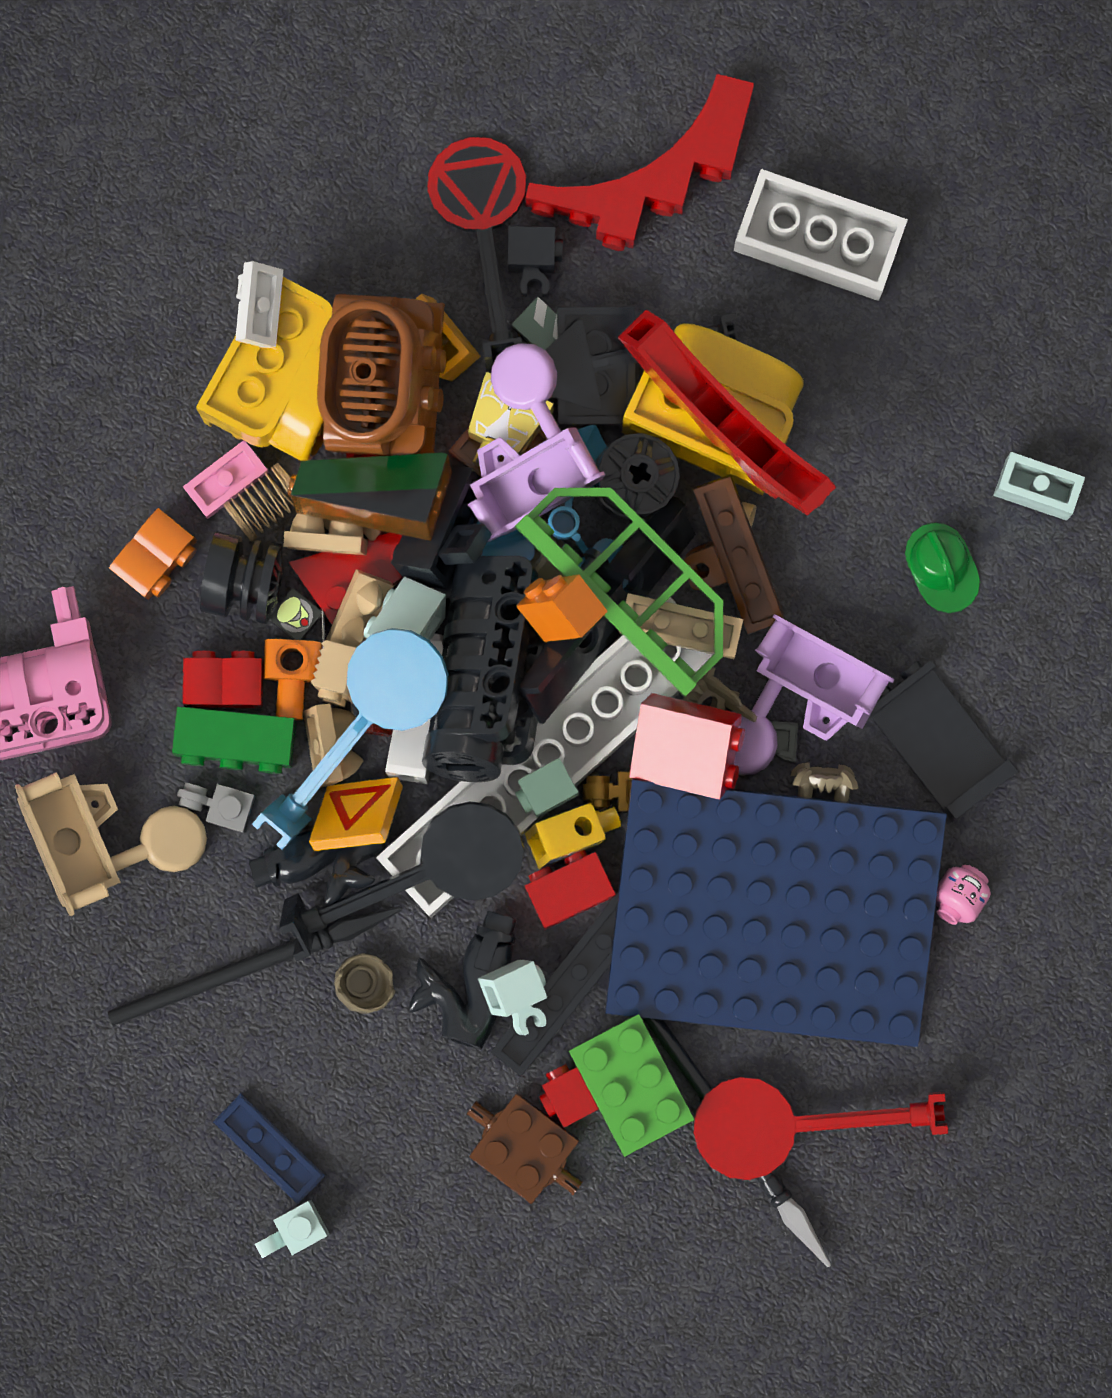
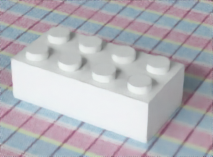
(820, 234)

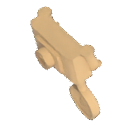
(74, 851)

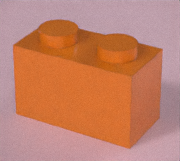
(561, 607)

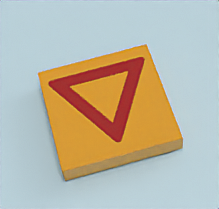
(356, 814)

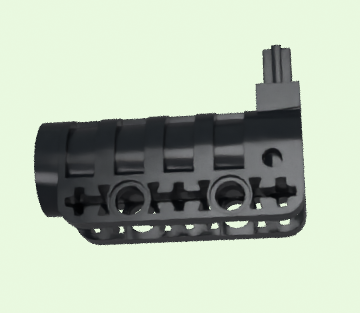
(485, 662)

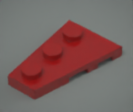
(329, 574)

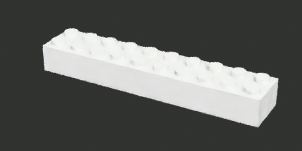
(581, 731)

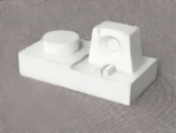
(259, 304)

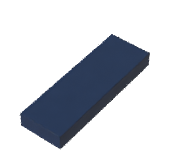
(269, 1148)

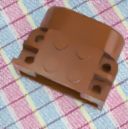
(381, 375)

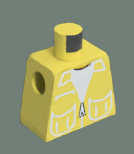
(495, 420)

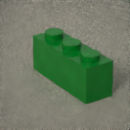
(234, 739)

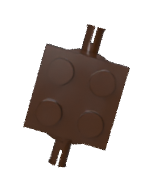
(524, 1148)

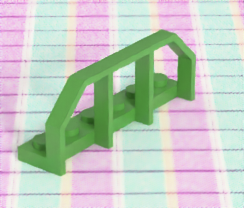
(622, 615)

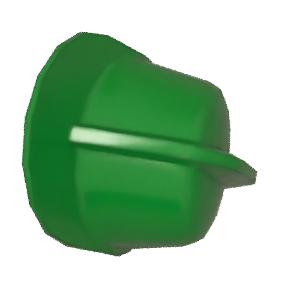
(942, 567)

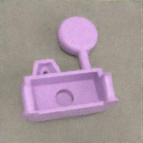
(510, 489)
(823, 674)

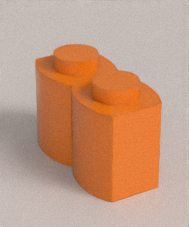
(154, 554)

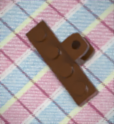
(733, 555)

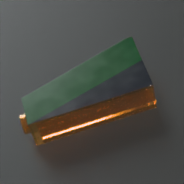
(375, 492)

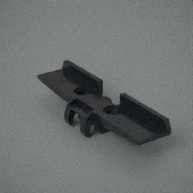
(640, 562)

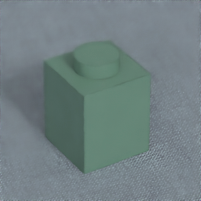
(546, 788)

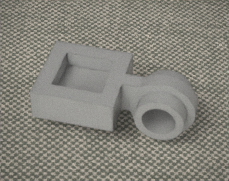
(227, 808)

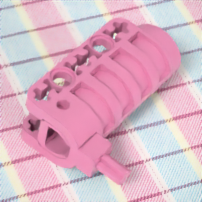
(52, 686)

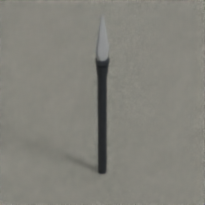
(791, 1213)

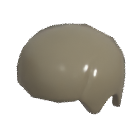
(364, 983)

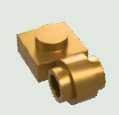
(600, 791)

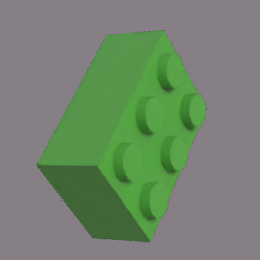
(631, 1085)

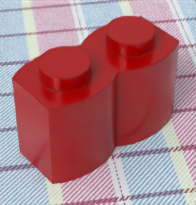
(222, 681)

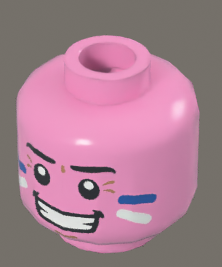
(962, 894)

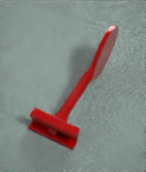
(750, 1128)

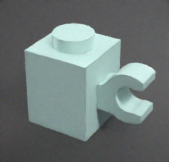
(513, 991)
(296, 1230)

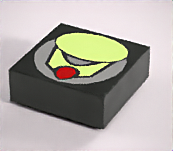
(296, 615)

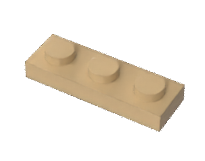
(688, 626)

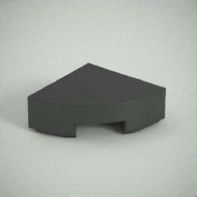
(786, 740)

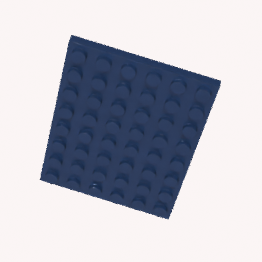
(775, 913)

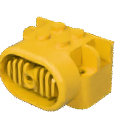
(751, 376)
(272, 392)

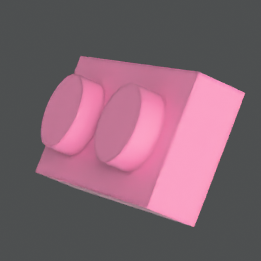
(225, 479)

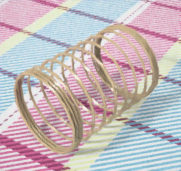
(284, 479)

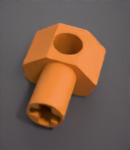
(290, 683)

